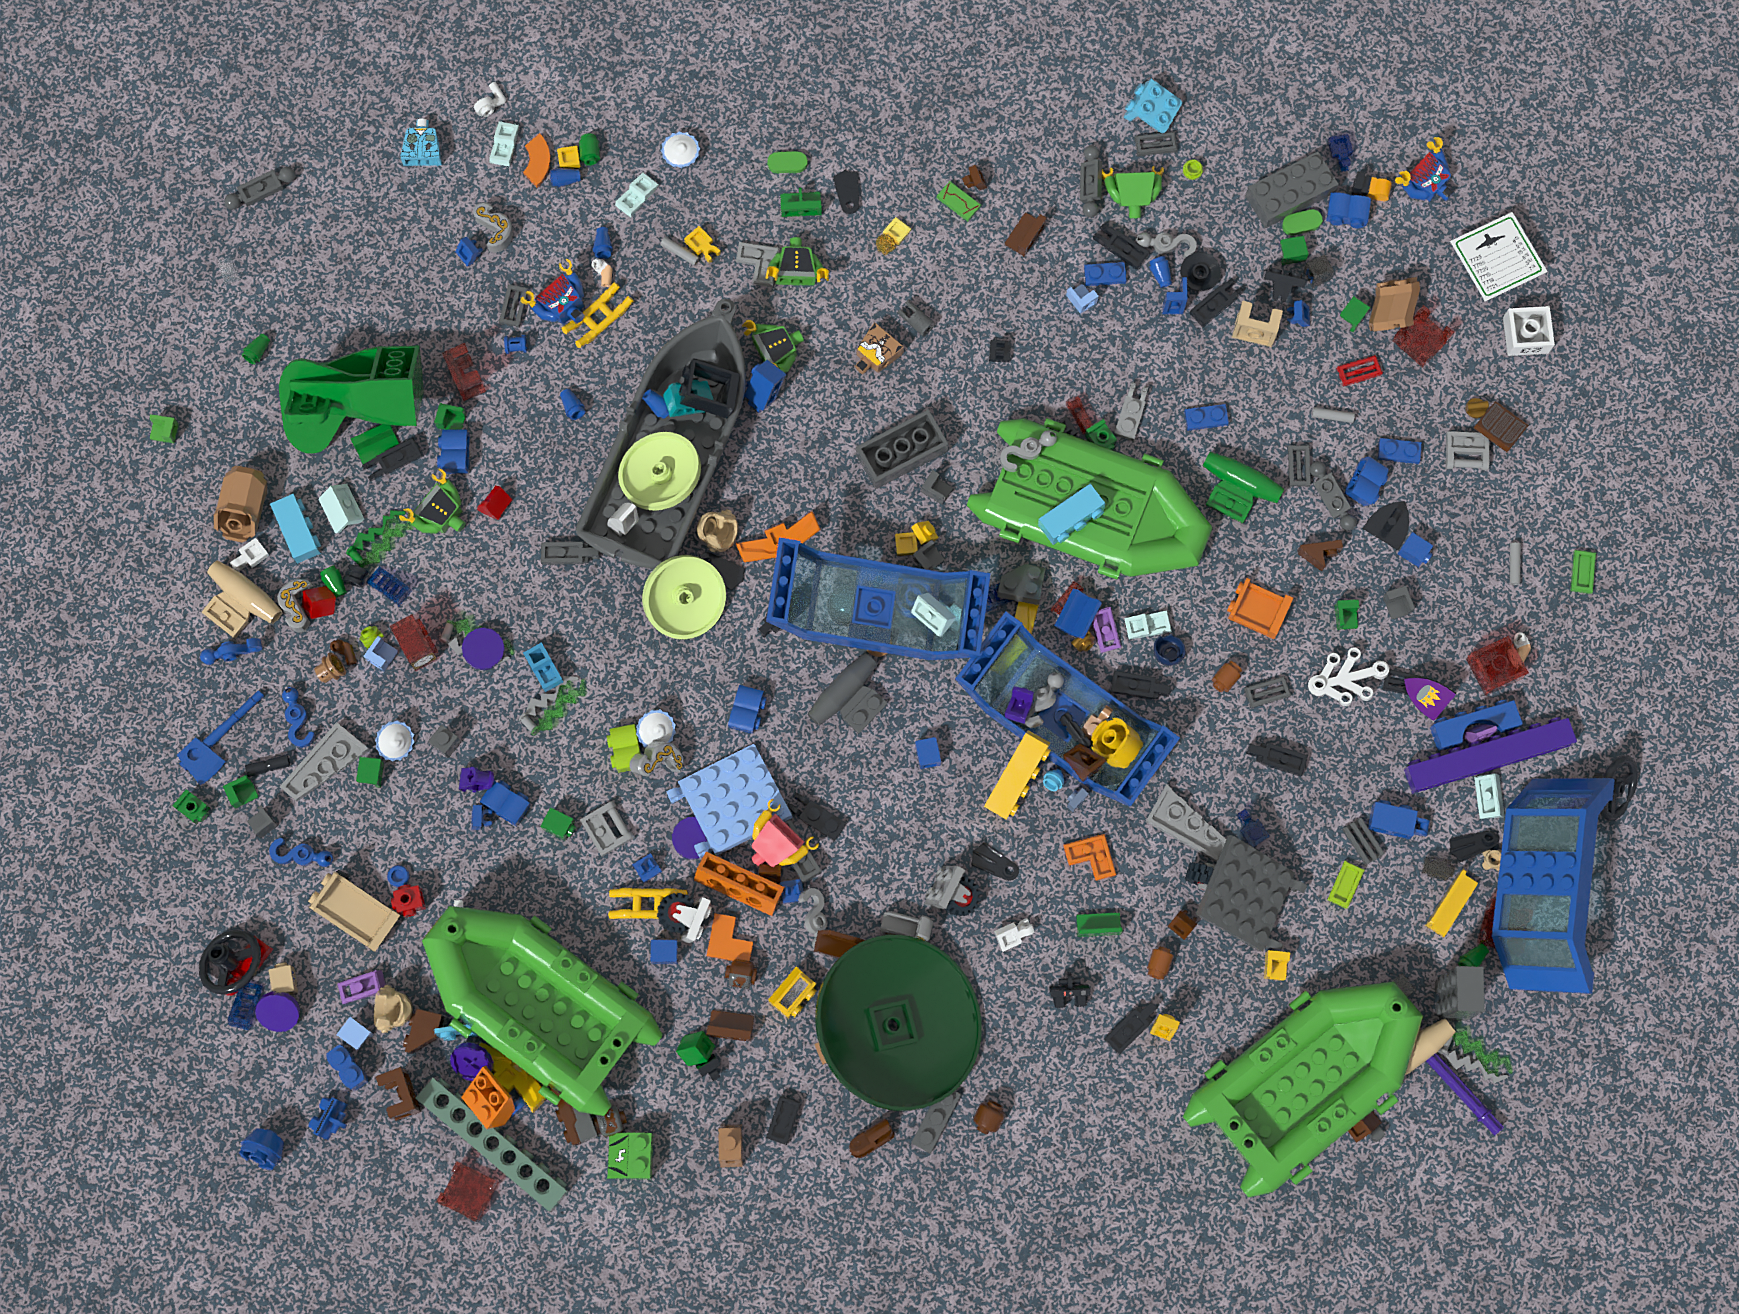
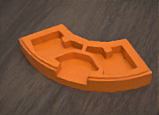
(539, 160)

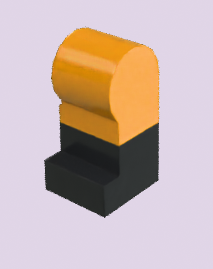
(1371, 187)

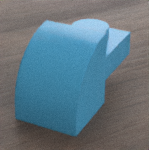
(543, 667)

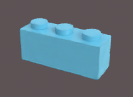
(1072, 514)
(296, 528)

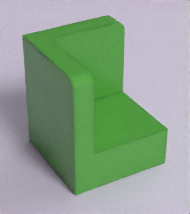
(163, 428)

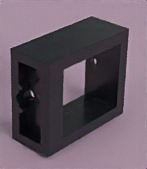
(713, 373)

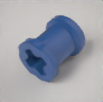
(515, 344)

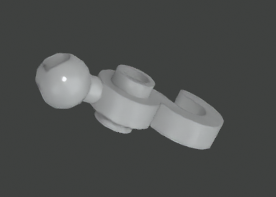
(1165, 243)
(1029, 449)
(1044, 699)
(815, 919)

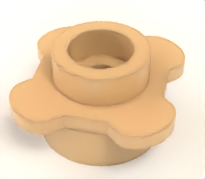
(1488, 855)

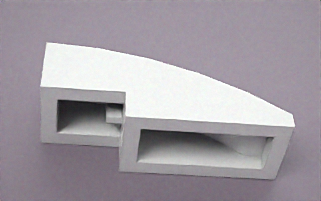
(623, 519)

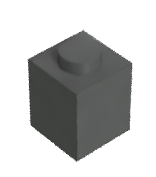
(444, 741)

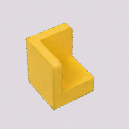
(1276, 965)

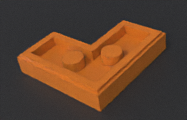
(1093, 850)
(723, 945)

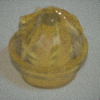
(885, 244)

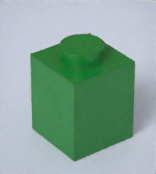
(558, 824)

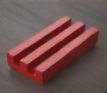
(1345, 382)

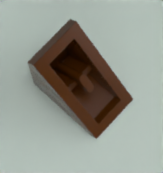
(1084, 761)

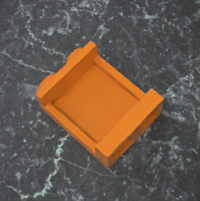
(1259, 609)

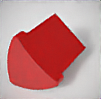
(495, 503)

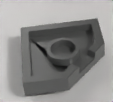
(1022, 584)

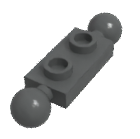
(1091, 181)
(260, 188)
(1333, 495)

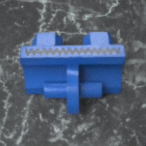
(331, 1118)

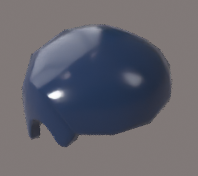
(1176, 653)

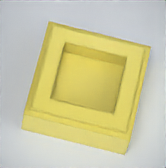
(897, 230)

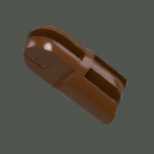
(871, 1139)

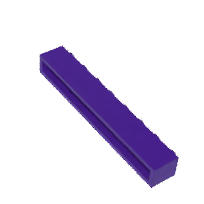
(1489, 755)

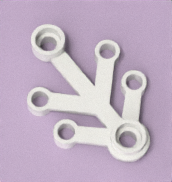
(1345, 678)

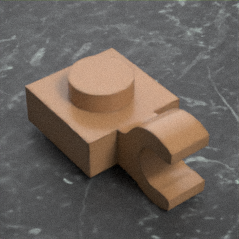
(1094, 721)

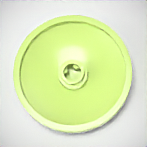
(659, 471)
(684, 597)

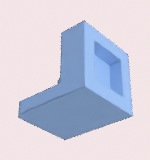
(1082, 298)
(380, 654)
(354, 1033)

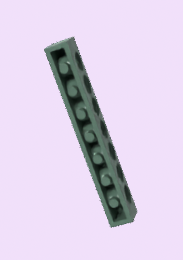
(430, 1099)

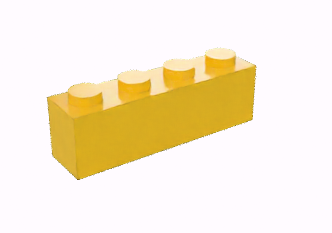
(1017, 775)

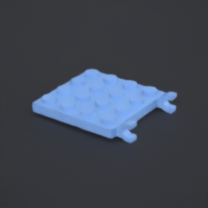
(730, 799)

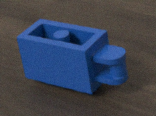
(764, 385)
(1396, 820)

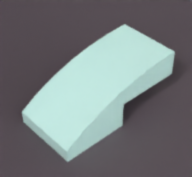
(504, 143)
(637, 194)
(1148, 625)

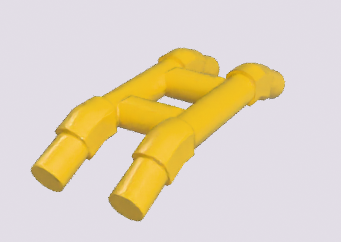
(600, 304)
(637, 893)

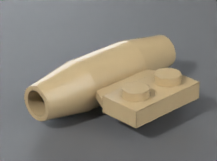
(240, 598)
(1429, 1042)

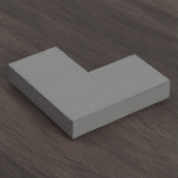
(761, 257)

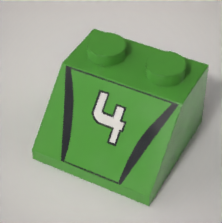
(630, 1156)

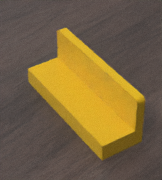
(1451, 903)

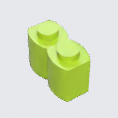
(624, 745)

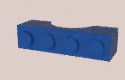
(1450, 732)

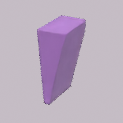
(1105, 629)
(1479, 733)
(362, 986)

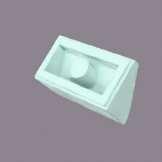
(933, 614)
(1489, 796)

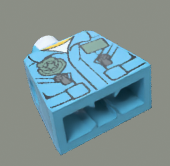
(421, 146)

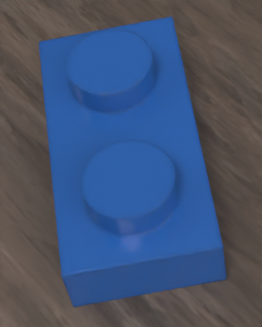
(1105, 274)
(1206, 417)
(1399, 451)

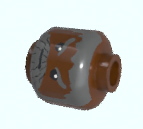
(741, 974)
(611, 1122)

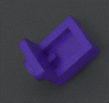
(1020, 704)

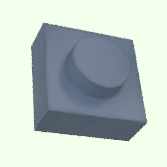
(1076, 799)

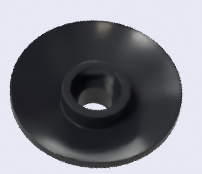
(1207, 265)

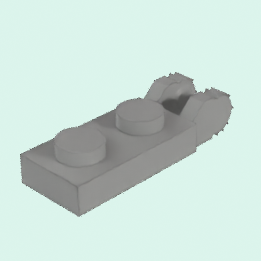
(1130, 414)

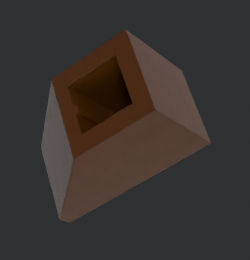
(422, 1030)

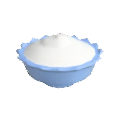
(680, 149)
(655, 726)
(394, 740)

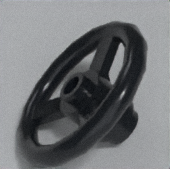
(1619, 786)
(228, 960)

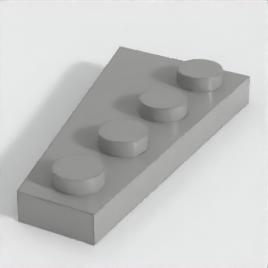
(325, 760)
(1185, 825)

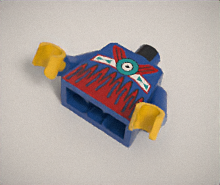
(1428, 176)
(560, 299)

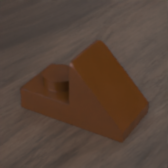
(1315, 552)

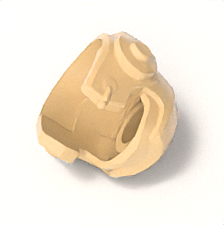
(718, 530)
(391, 1009)

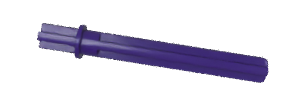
(1465, 1094)

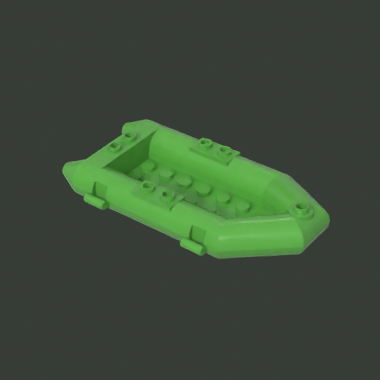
(1146, 517)
(535, 1002)
(1309, 1080)

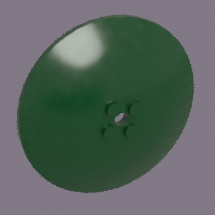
(933, 1014)

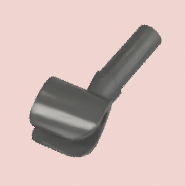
(1377, 1134)

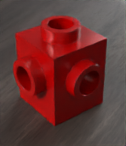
(415, 902)

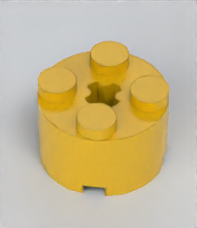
(1116, 742)

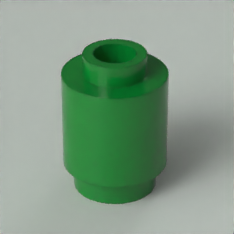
(589, 149)

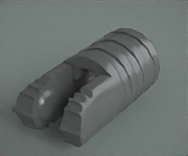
(918, 320)

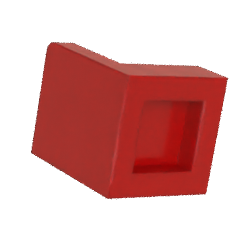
(318, 602)

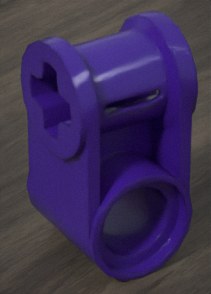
(475, 780)

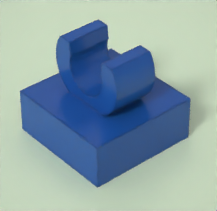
(467, 251)
(1301, 313)
(477, 817)
(647, 868)
(791, 890)

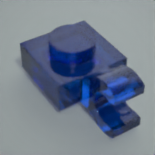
(1341, 148)
(1254, 831)

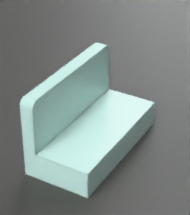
(340, 507)

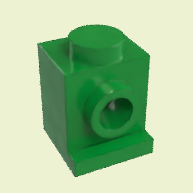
(1093, 433)
(200, 811)

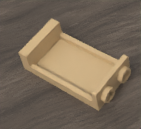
(353, 910)

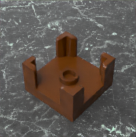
(405, 1091)

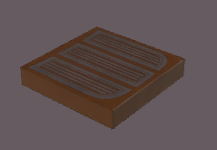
(1501, 426)

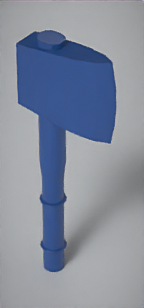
(198, 756)

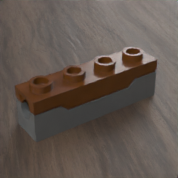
(578, 1124)

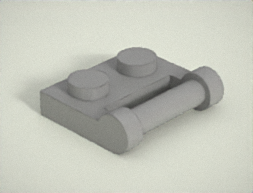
(1470, 444)
(600, 831)

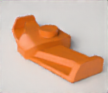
(767, 547)

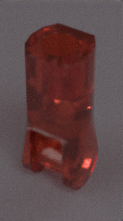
(1081, 417)
(1056, 607)

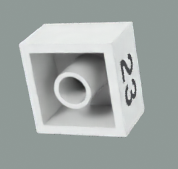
(1528, 331)

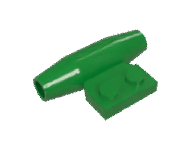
(1238, 486)

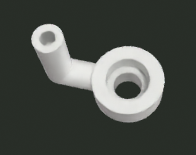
(486, 105)

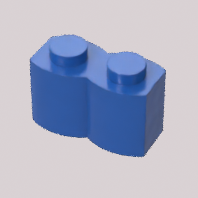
(1348, 210)
(454, 452)
(1367, 481)
(746, 709)
(505, 802)
(349, 1072)

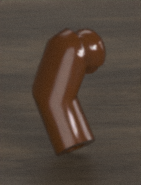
(344, 648)

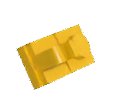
(1164, 1026)

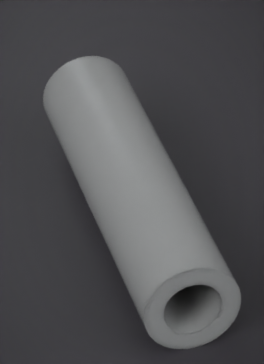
(679, 251)
(1333, 415)
(1515, 559)

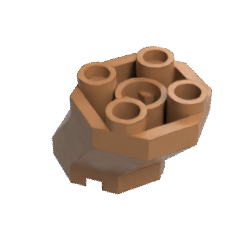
(1394, 304)
(240, 503)

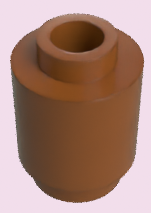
(1226, 676)
(1159, 963)

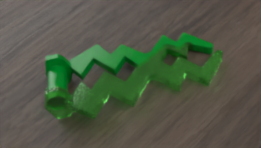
(376, 547)

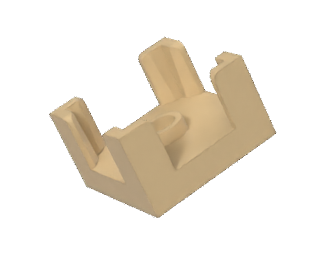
(1255, 330)

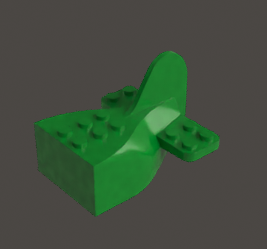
(367, 385)

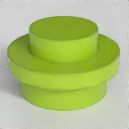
(1192, 169)

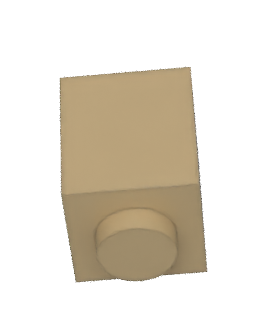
(283, 979)

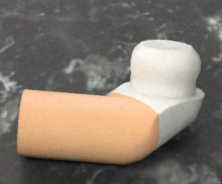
(604, 270)
(1522, 645)

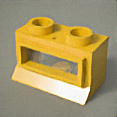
(792, 993)

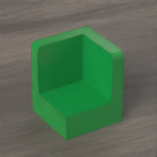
(1293, 250)
(1354, 312)
(450, 417)
(1346, 614)
(370, 771)
(240, 791)
(695, 1048)

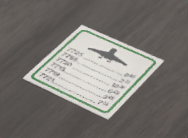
(1498, 256)

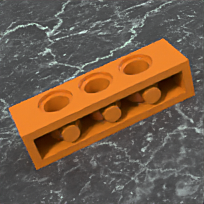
(738, 883)

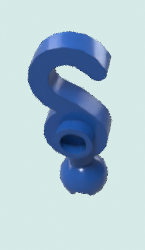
(229, 651)
(296, 716)
(301, 854)

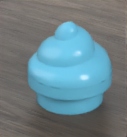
(1053, 780)

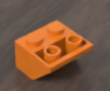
(489, 1100)

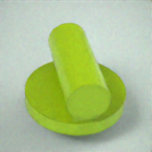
(369, 635)

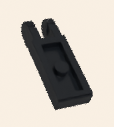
(1122, 246)
(1215, 303)
(394, 458)
(818, 817)

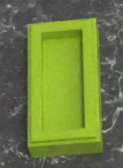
(1345, 884)

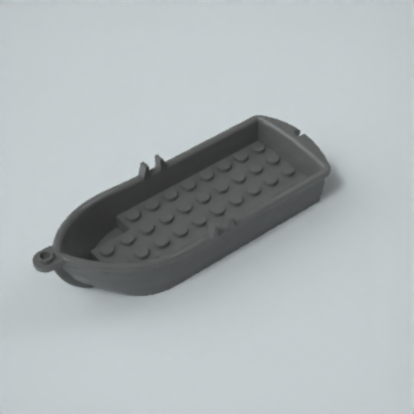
(662, 532)

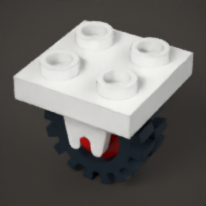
(680, 915)

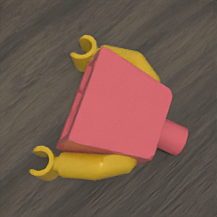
(777, 841)

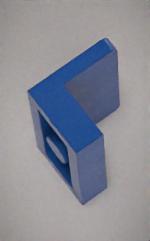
(1176, 301)
(1077, 614)

